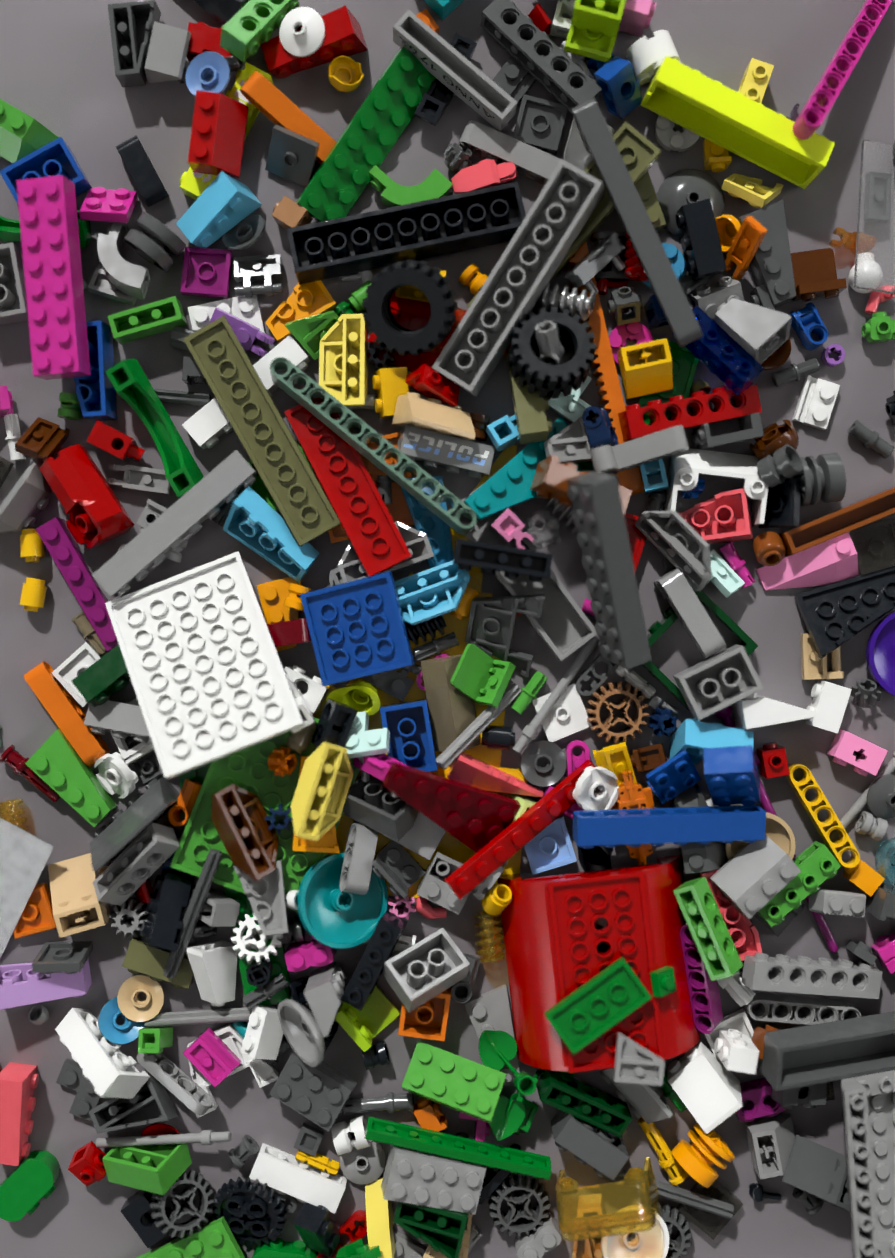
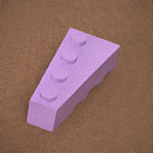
(23, 987)

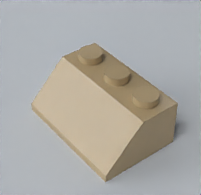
(433, 416)

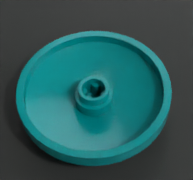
(337, 916)

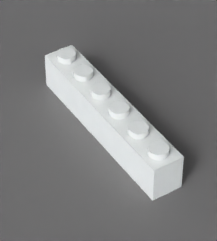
(211, 420)

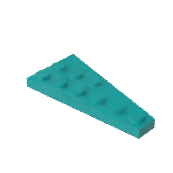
(514, 480)

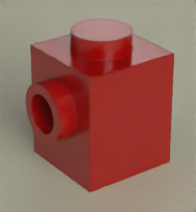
(772, 760)

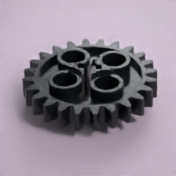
(250, 1211)

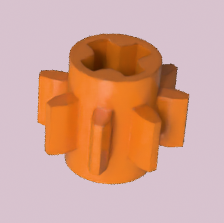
(282, 761)

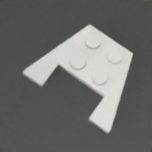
(261, 1070)

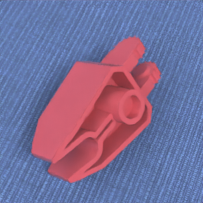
(483, 175)

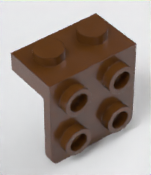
(816, 275)

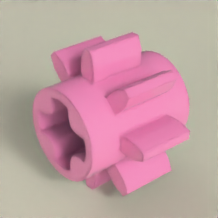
(406, 909)

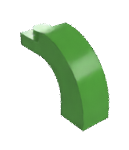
(395, 195)

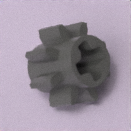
(458, 157)
(866, 693)

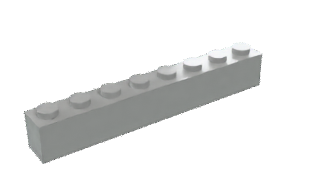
(175, 524)

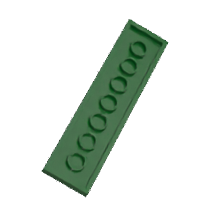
(367, 138)

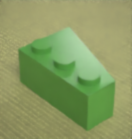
(148, 1166)

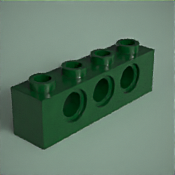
(584, 1102)

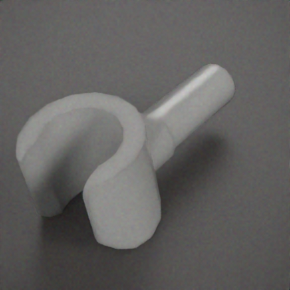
(364, 276)
(655, 701)

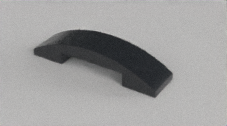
(439, 96)

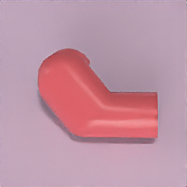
(428, 911)

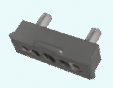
(594, 261)

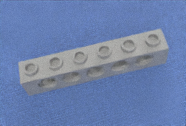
(865, 984)

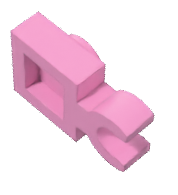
(510, 527)

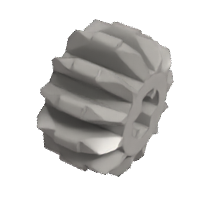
(128, 926)

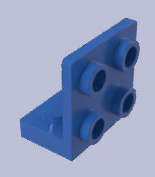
(673, 777)

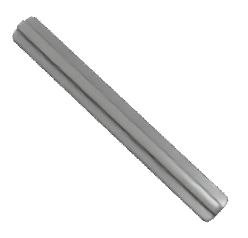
(476, 727)
(199, 1017)

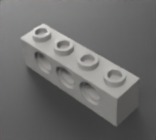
(136, 864)

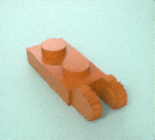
(744, 246)

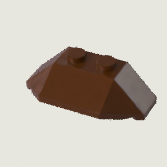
(245, 831)

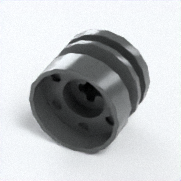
(822, 479)

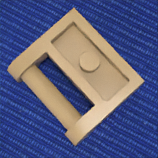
(813, 667)

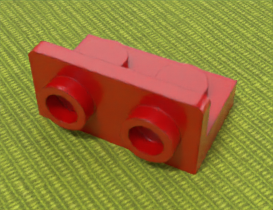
(433, 385)

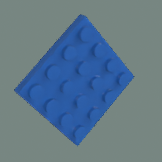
(357, 628)

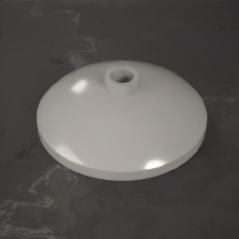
(301, 1032)

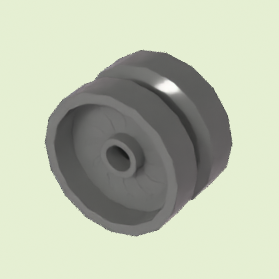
(152, 244)

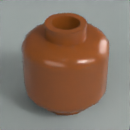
(769, 548)

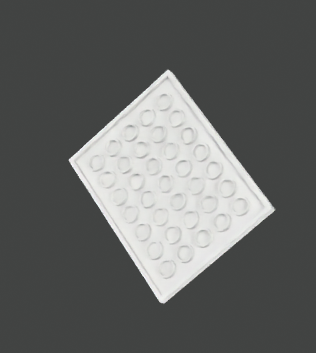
(203, 665)

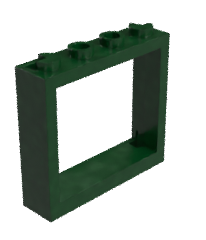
(658, 629)

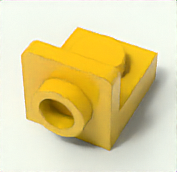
(715, 157)

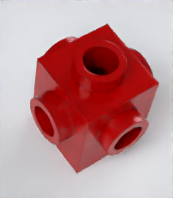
(88, 1164)

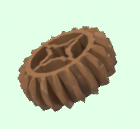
(624, 704)

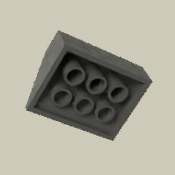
(130, 823)

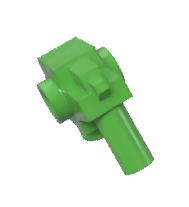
(879, 328)

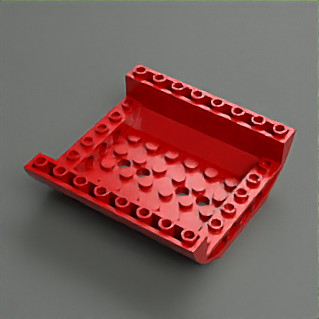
(555, 952)

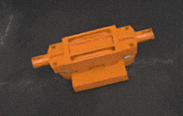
(634, 797)

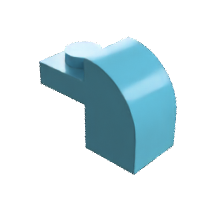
(503, 432)

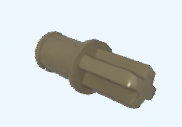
(89, 633)

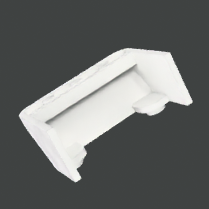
(688, 464)

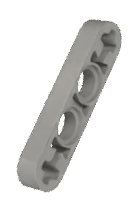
(193, 1096)

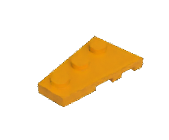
(305, 301)
(272, 600)

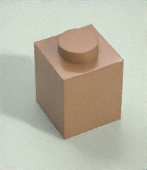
(290, 214)

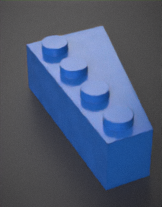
(96, 391)

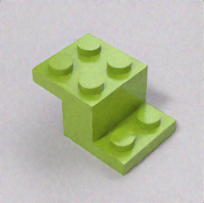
(594, 28)

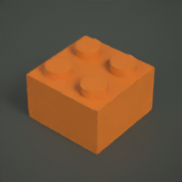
(427, 1020)

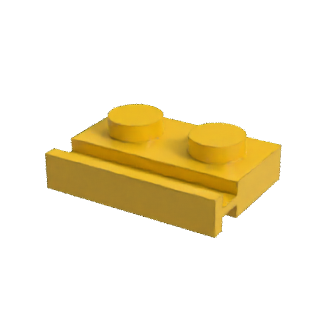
(616, 760)

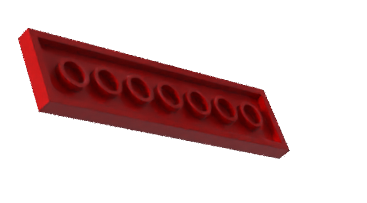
(350, 492)

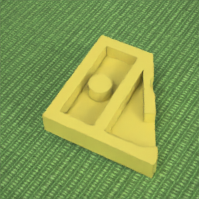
(750, 189)

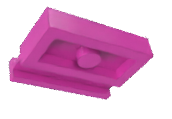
(212, 1057)

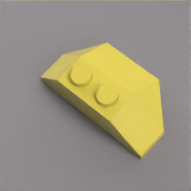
(344, 360)
(321, 791)

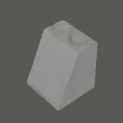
(754, 327)

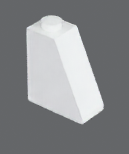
(214, 971)

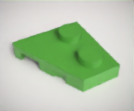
(311, 330)

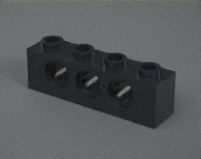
(373, 959)

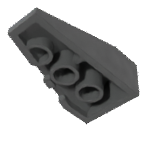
(696, 856)

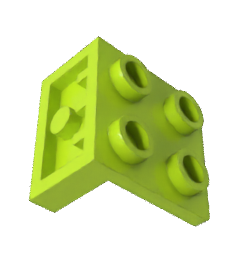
(368, 1022)

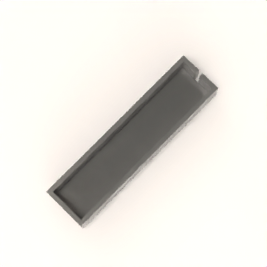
(609, 568)
(829, 1051)

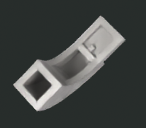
(125, 276)

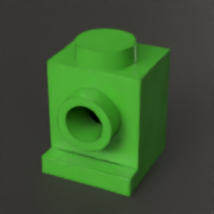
(154, 1039)

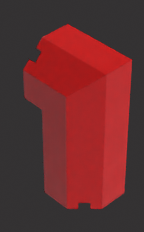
(86, 496)

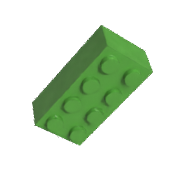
(454, 1081)

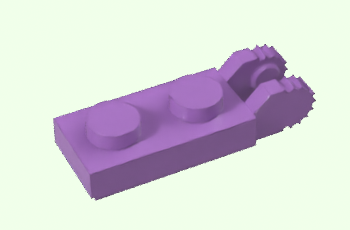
(245, 332)

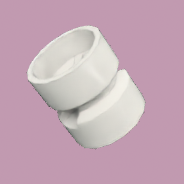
(343, 1138)

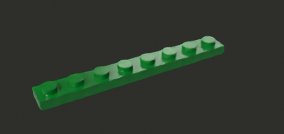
(458, 1148)

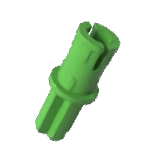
(529, 692)

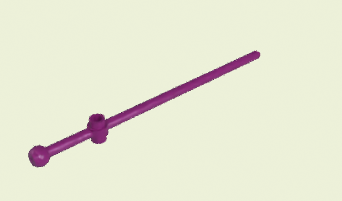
(724, 714)

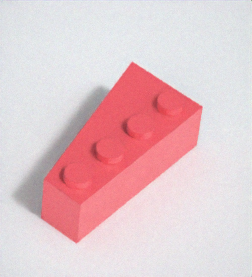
(16, 1106)

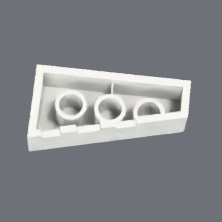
(100, 1060)

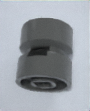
(783, 464)

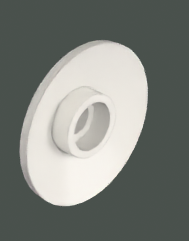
(309, 38)

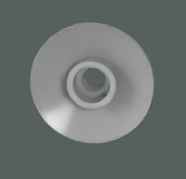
(366, 1174)

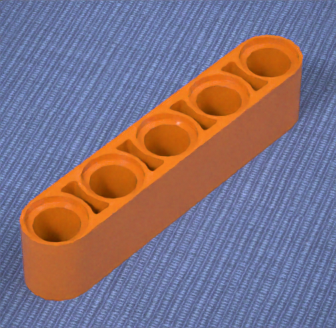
(285, 113)
(66, 713)

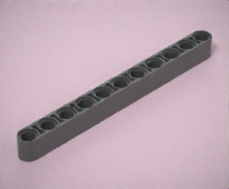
(636, 222)

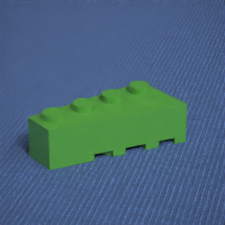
(71, 778)

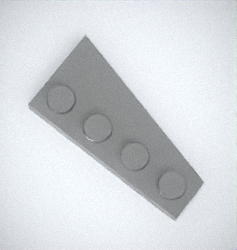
(493, 1012)

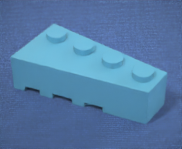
(268, 535)

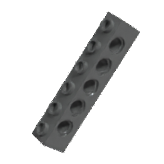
(495, 22)

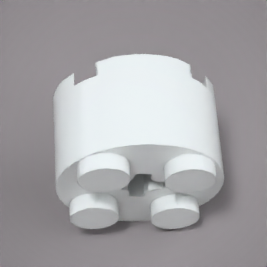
(649, 54)

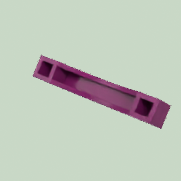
(79, 578)

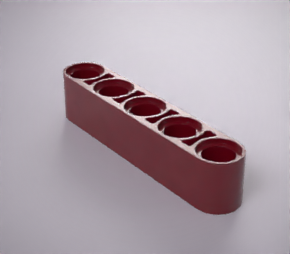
(289, 632)

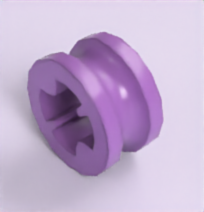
(830, 361)

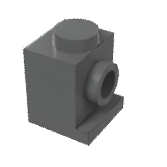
(192, 372)

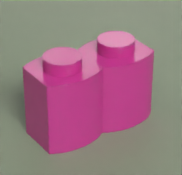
(306, 954)

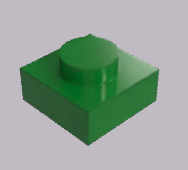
(663, 981)

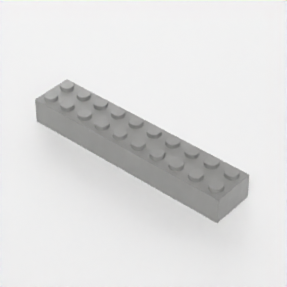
(519, 277)

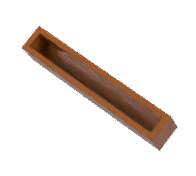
(839, 522)

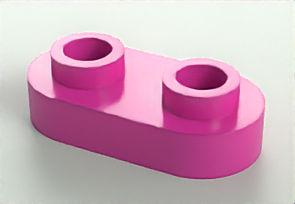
(575, 761)

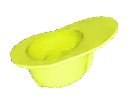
(358, 695)

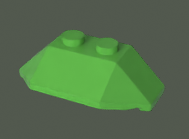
(20, 133)

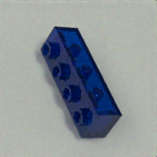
(724, 355)

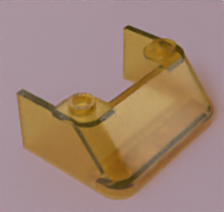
(607, 1207)

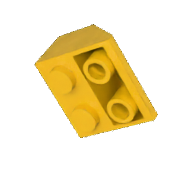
(646, 368)

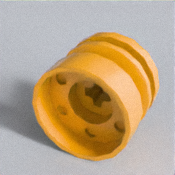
(700, 1156)

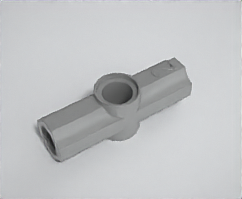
(549, 344)

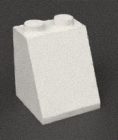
(705, 1087)

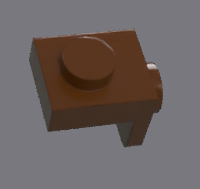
(648, 757)

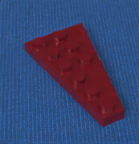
(458, 808)

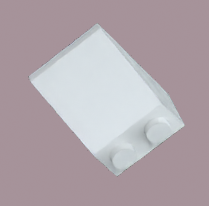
(761, 711)

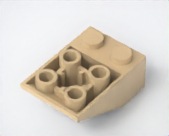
(74, 896)

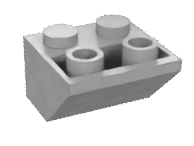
(434, 886)
(770, 1144)

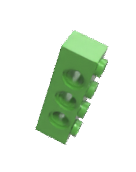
(254, 25)
(708, 928)

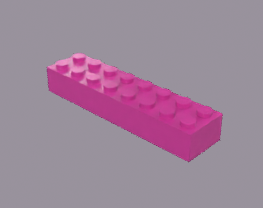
(53, 277)

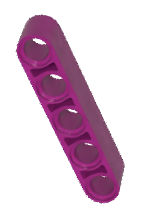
(708, 1010)

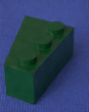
(436, 1226)

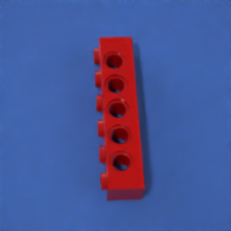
(634, 426)

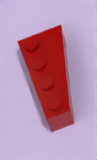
(342, 37)

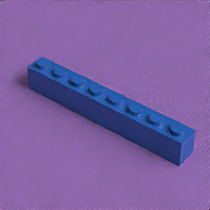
(668, 825)

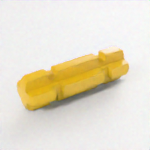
(319, 1162)

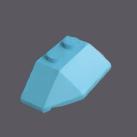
(431, 592)

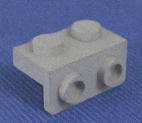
(712, 296)

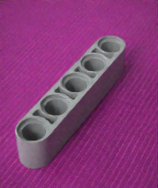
(502, 148)
(792, 1004)

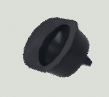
(595, 858)

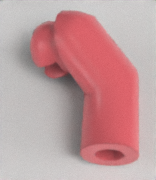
(874, 300)

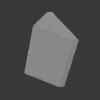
(166, 53)

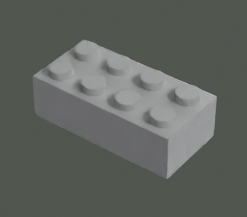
(432, 1180)

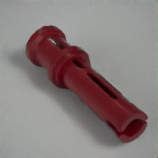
(17, 763)

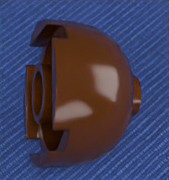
(775, 438)

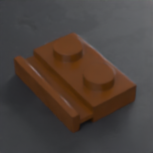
(42, 439)

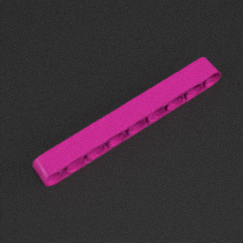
(840, 68)

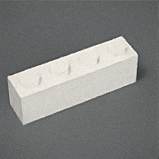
(297, 1179)

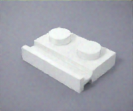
(816, 402)

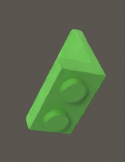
(482, 676)

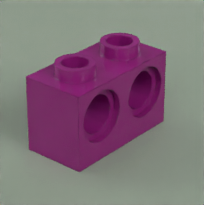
(756, 1092)

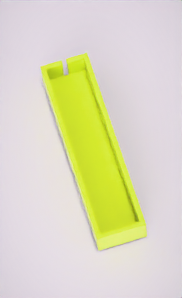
(735, 123)

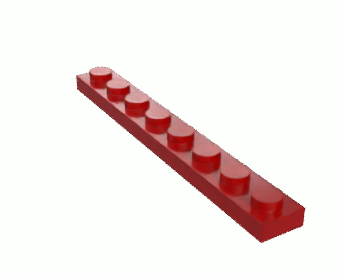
(515, 835)

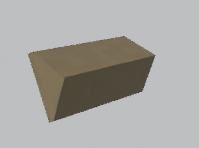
(447, 707)

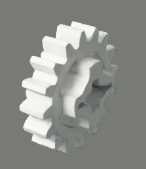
(248, 942)

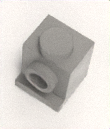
(151, 508)

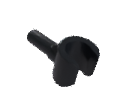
(758, 1194)

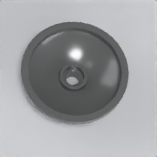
(679, 187)

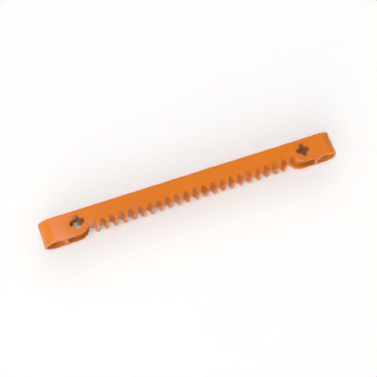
(608, 376)

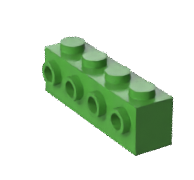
(816, 866)

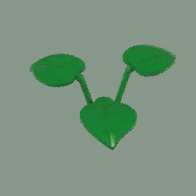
(495, 1051)

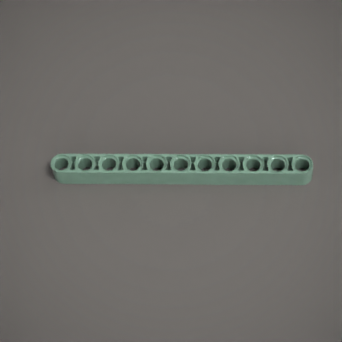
(367, 435)

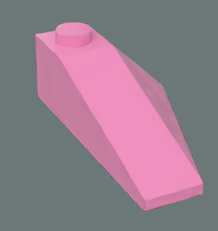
(815, 566)

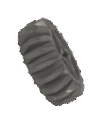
(177, 1211)
(512, 1219)
(682, 1240)

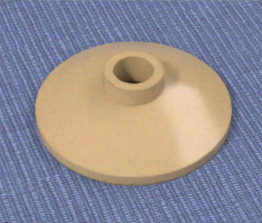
(136, 1008)

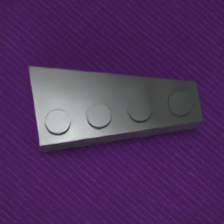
(773, 258)

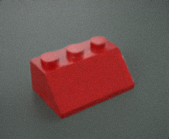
(217, 134)

